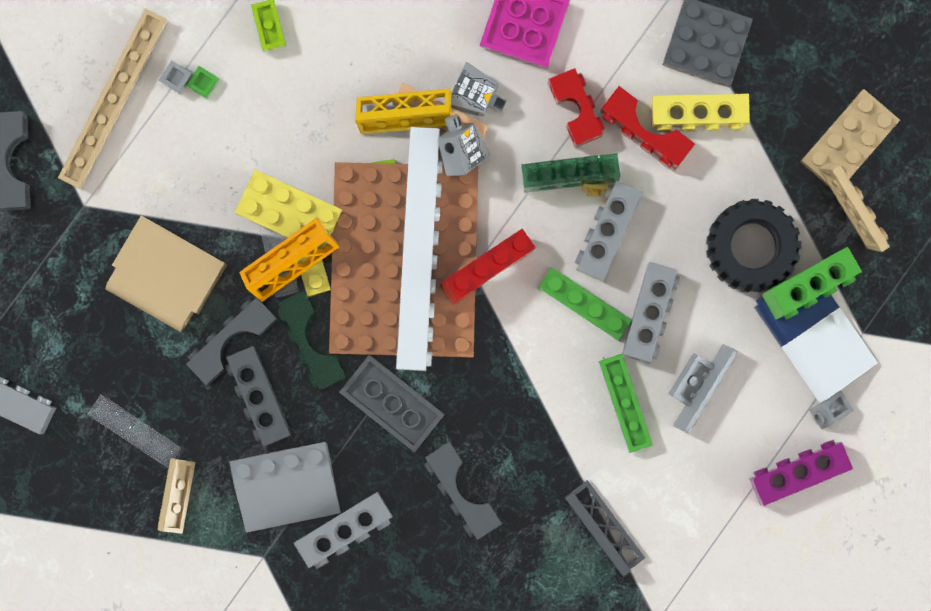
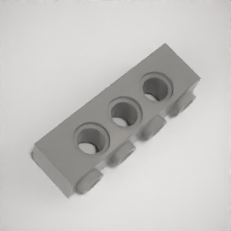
(628, 198)
(653, 275)
(308, 544)

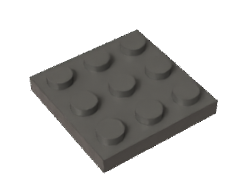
(707, 42)

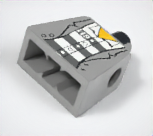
(475, 92)
(461, 147)

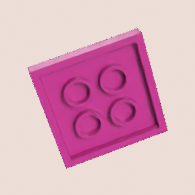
(525, 29)

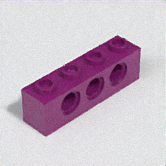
(837, 464)

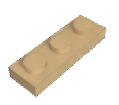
(176, 496)

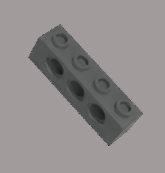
(236, 365)

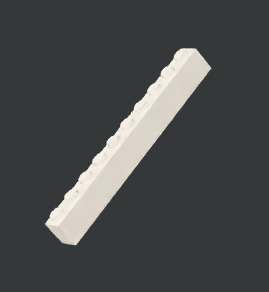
(418, 250)

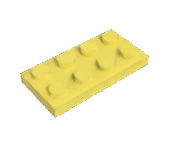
(283, 206)

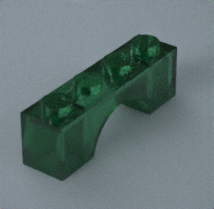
(298, 312)

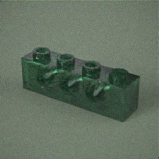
(570, 172)

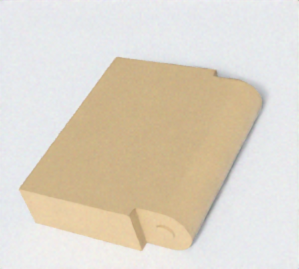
(164, 274)

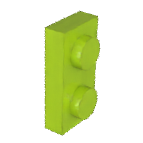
(268, 25)

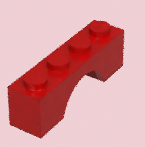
(669, 147)
(487, 266)

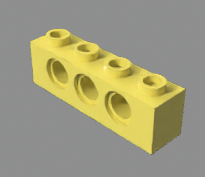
(736, 104)

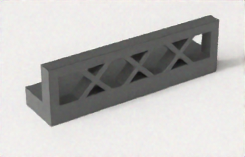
(597, 533)

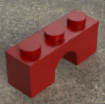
(569, 87)

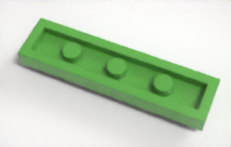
(584, 304)
(625, 403)

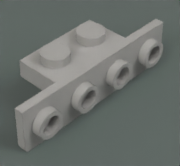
(698, 383)

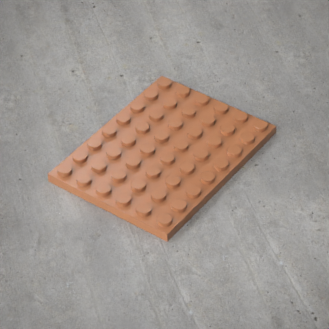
(370, 260)

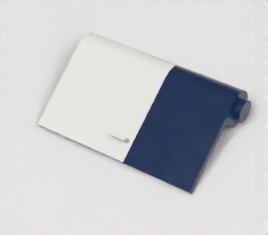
(820, 344)

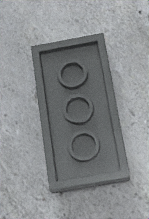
(391, 403)

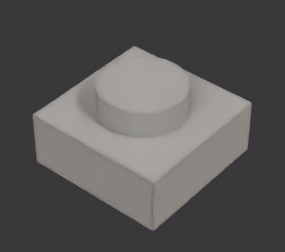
(175, 77)

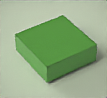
(202, 82)

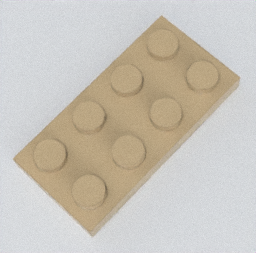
(852, 135)
(851, 202)

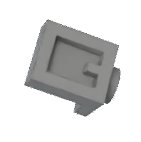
(831, 410)

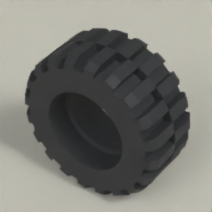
(776, 223)

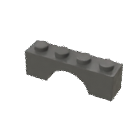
(13, 193)
(208, 361)
(479, 517)

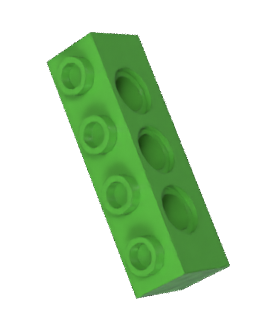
(780, 299)

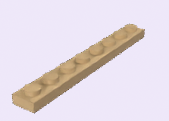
(113, 98)

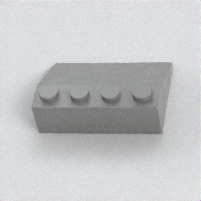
(285, 487)

